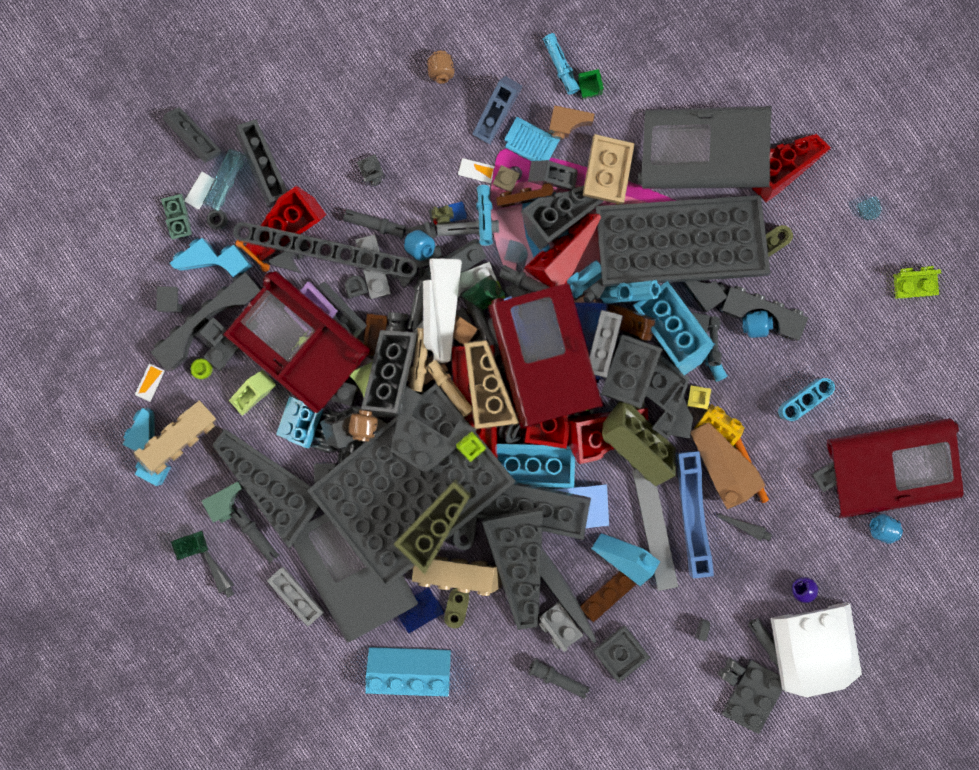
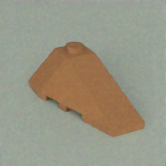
(729, 470)

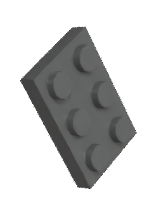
(631, 371)
(753, 697)

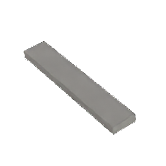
(655, 531)

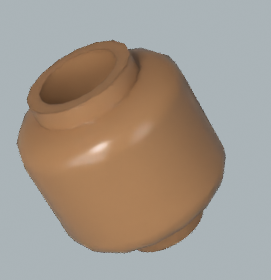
(440, 67)
(363, 425)

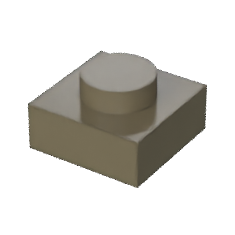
(506, 179)

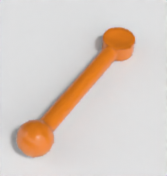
(264, 266)

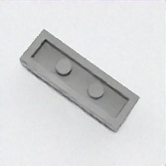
(376, 282)
(604, 342)
(295, 596)

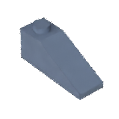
(497, 109)

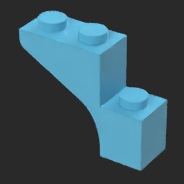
(203, 255)
(138, 436)

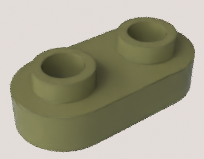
(774, 243)
(456, 608)

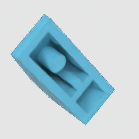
(627, 558)

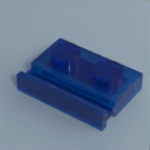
(425, 611)

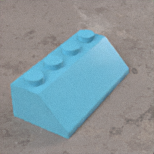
(676, 329)
(538, 464)
(408, 671)

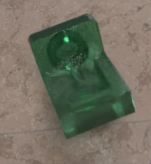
(189, 545)

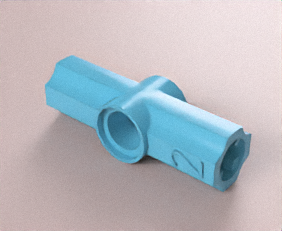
(584, 279)
(631, 292)

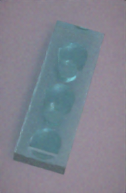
(224, 179)

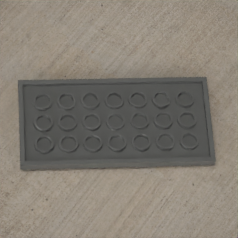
(682, 240)

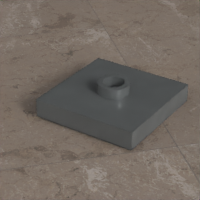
(621, 653)

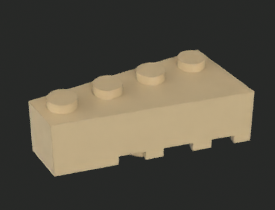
(488, 392)
(175, 438)
(459, 575)

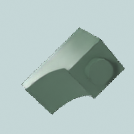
(221, 504)

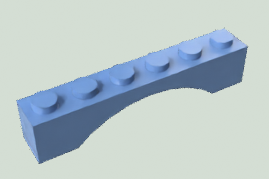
(691, 498)

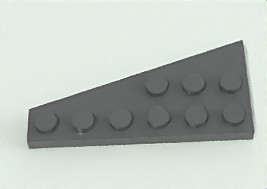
(272, 488)
(517, 553)

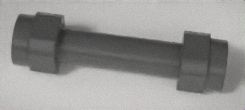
(714, 355)

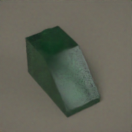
(484, 292)

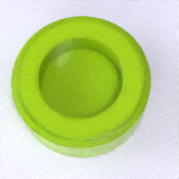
(201, 369)

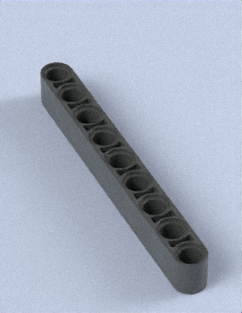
(296, 241)

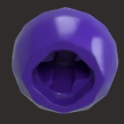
(804, 589)

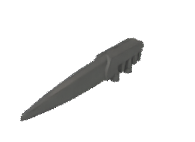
(561, 590)

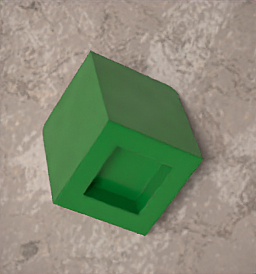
(590, 84)

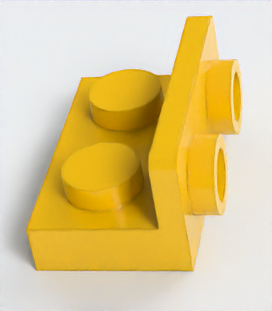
(728, 427)

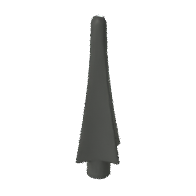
(593, 292)
(754, 530)
(221, 579)

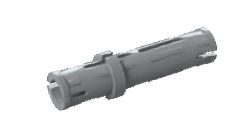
(443, 229)

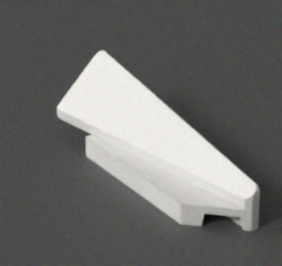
(440, 306)

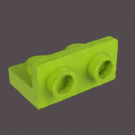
(916, 283)

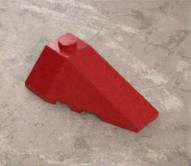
(790, 161)
(560, 261)

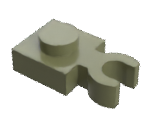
(442, 214)

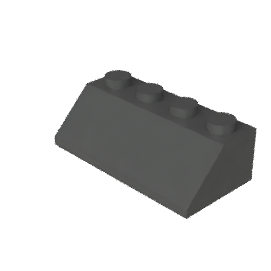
(389, 373)

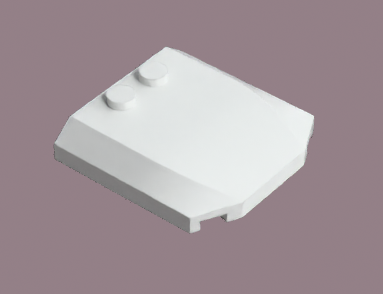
(816, 650)

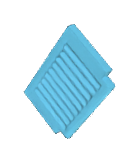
(530, 141)

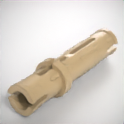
(419, 365)
(444, 381)

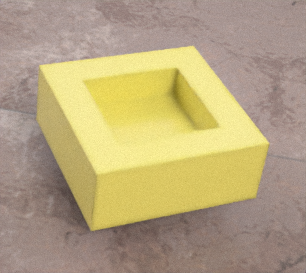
(699, 397)

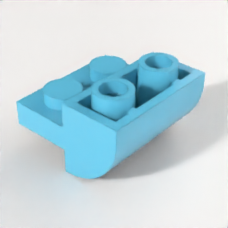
(298, 423)

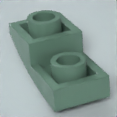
(177, 216)

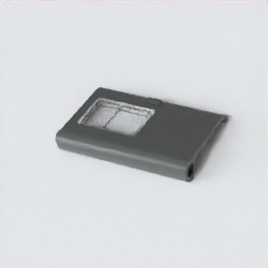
(706, 148)
(346, 583)

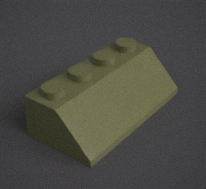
(640, 444)

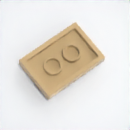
(608, 169)

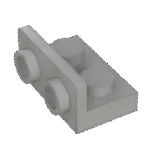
(560, 626)

